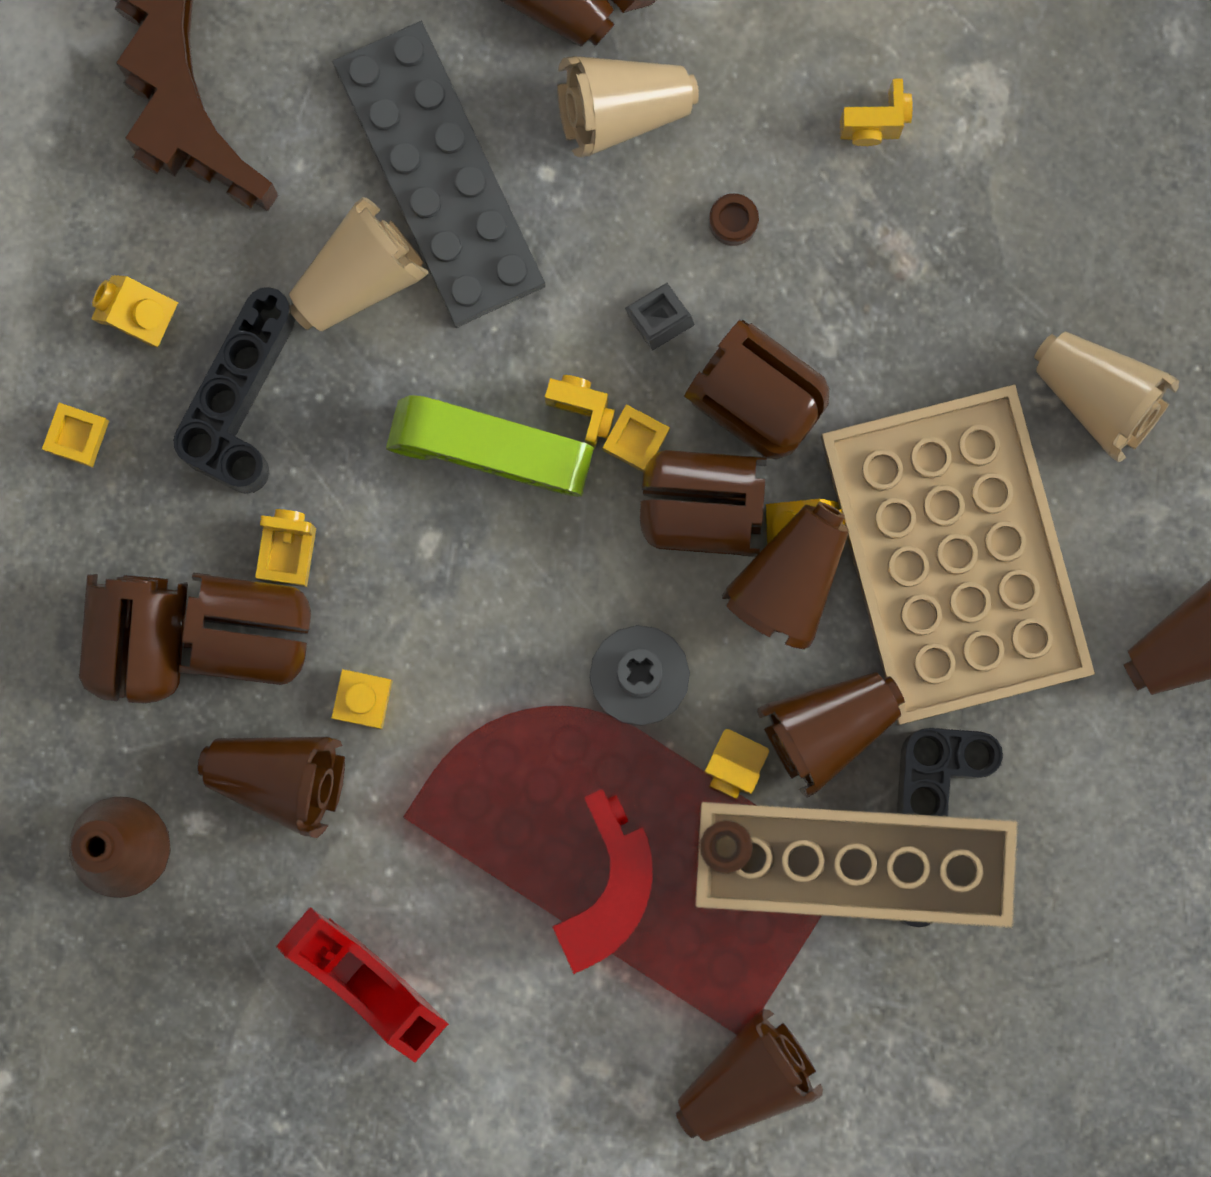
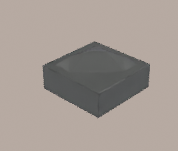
(659, 316)

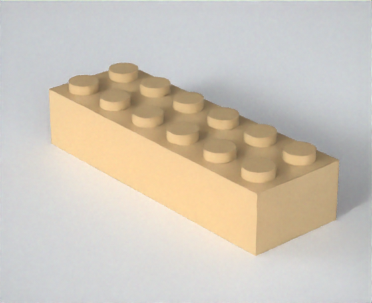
(864, 865)

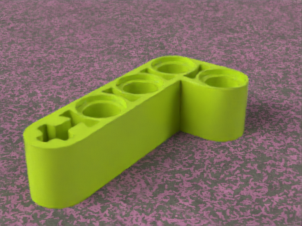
(444, 431)

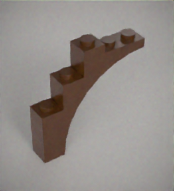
(174, 121)

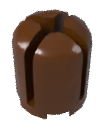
(760, 392)
(708, 480)
(132, 638)
(242, 654)

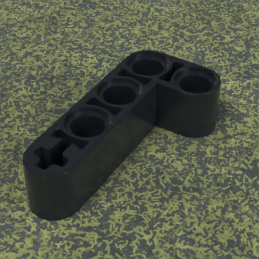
(245, 384)
(937, 777)

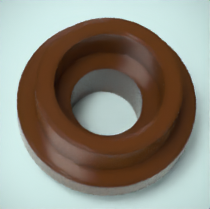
(709, 850)

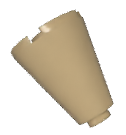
(620, 100)
(355, 269)
(1105, 390)

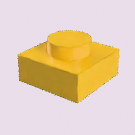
(75, 435)
(635, 438)
(362, 699)

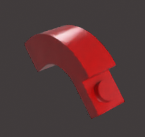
(615, 915)
(363, 983)

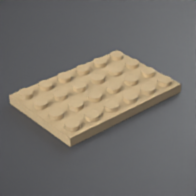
(957, 554)

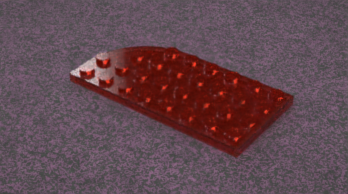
(520, 813)

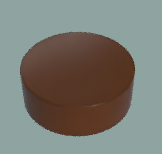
(733, 219)

